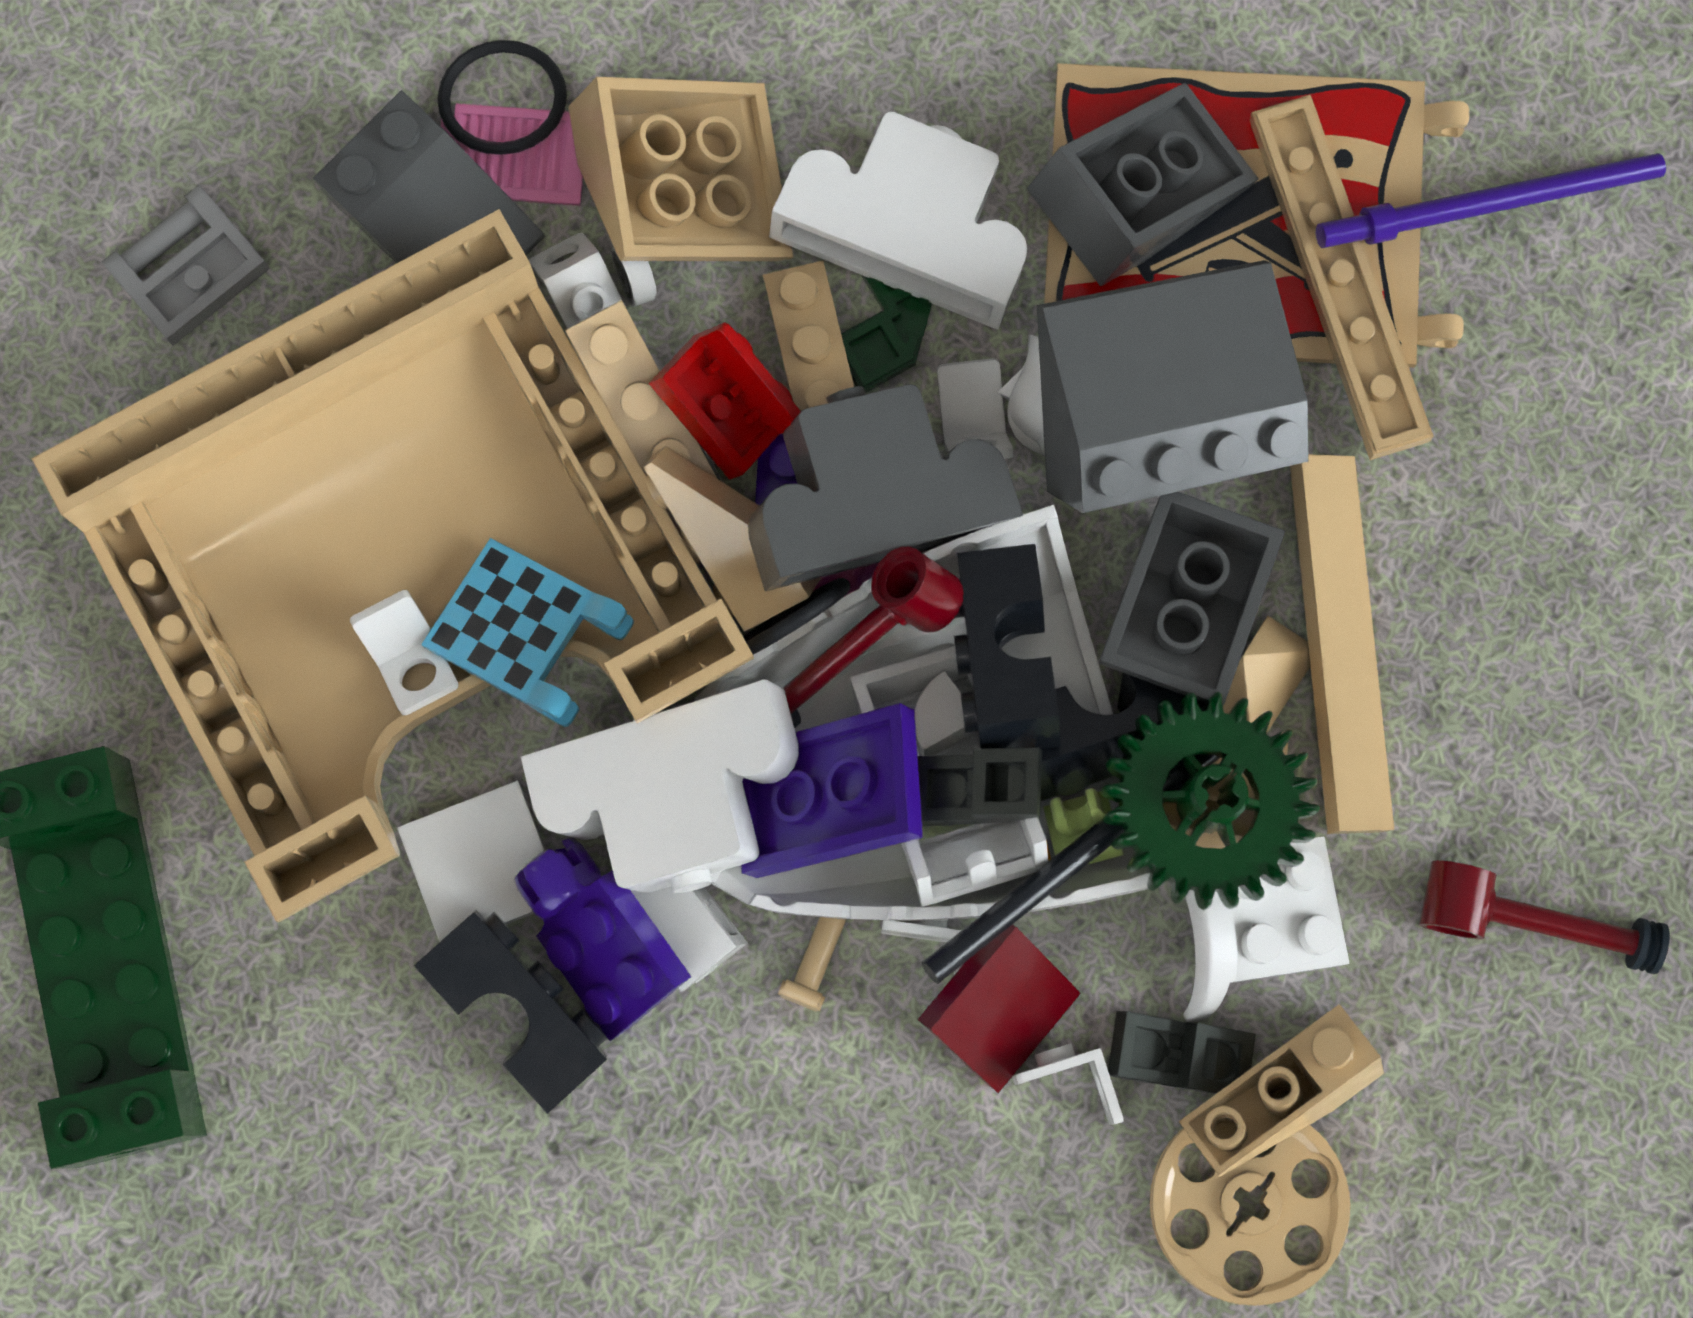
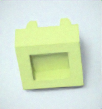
(1074, 817)

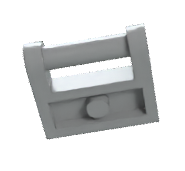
(196, 278)

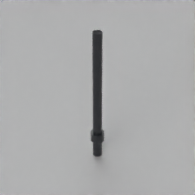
(1036, 888)

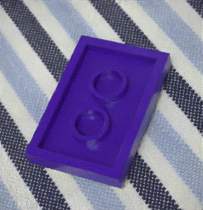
(845, 795)

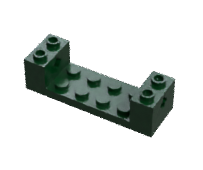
(99, 960)

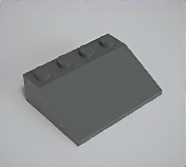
(1168, 387)

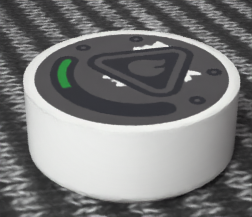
(635, 279)

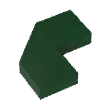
(889, 340)

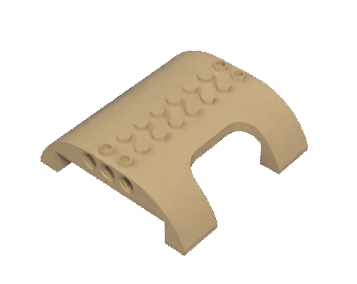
(357, 465)

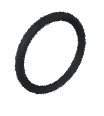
(508, 147)
(796, 616)

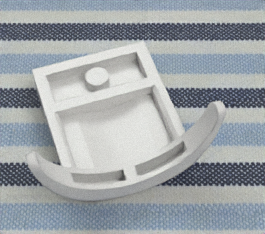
(1281, 934)

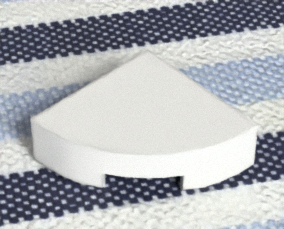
(939, 716)

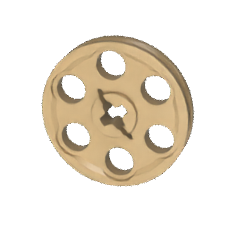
(1263, 1237)

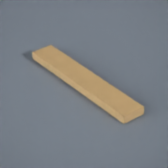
(1341, 280)
(1341, 646)

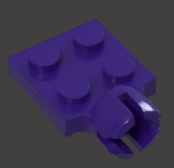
(599, 938)

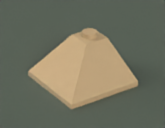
(680, 168)

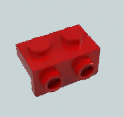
(725, 398)

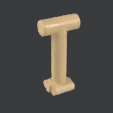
(813, 965)

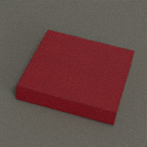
(999, 1007)

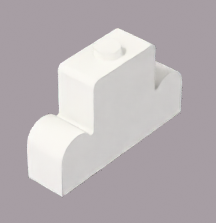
(908, 218)
(669, 786)

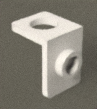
(578, 284)
(972, 404)
(394, 637)
(921, 929)
(1065, 1058)

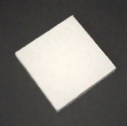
(471, 855)

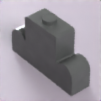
(871, 486)

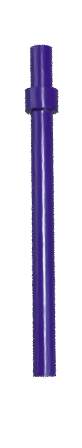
(1383, 222)

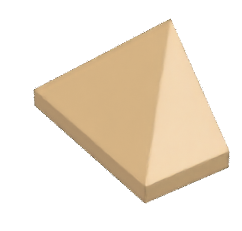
(1269, 670)

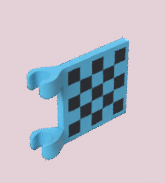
(514, 624)

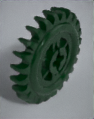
(1243, 750)

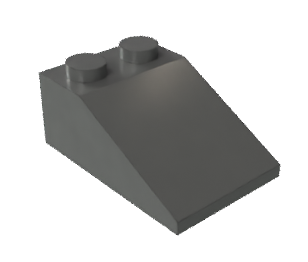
(1140, 182)
(414, 184)
(1192, 597)

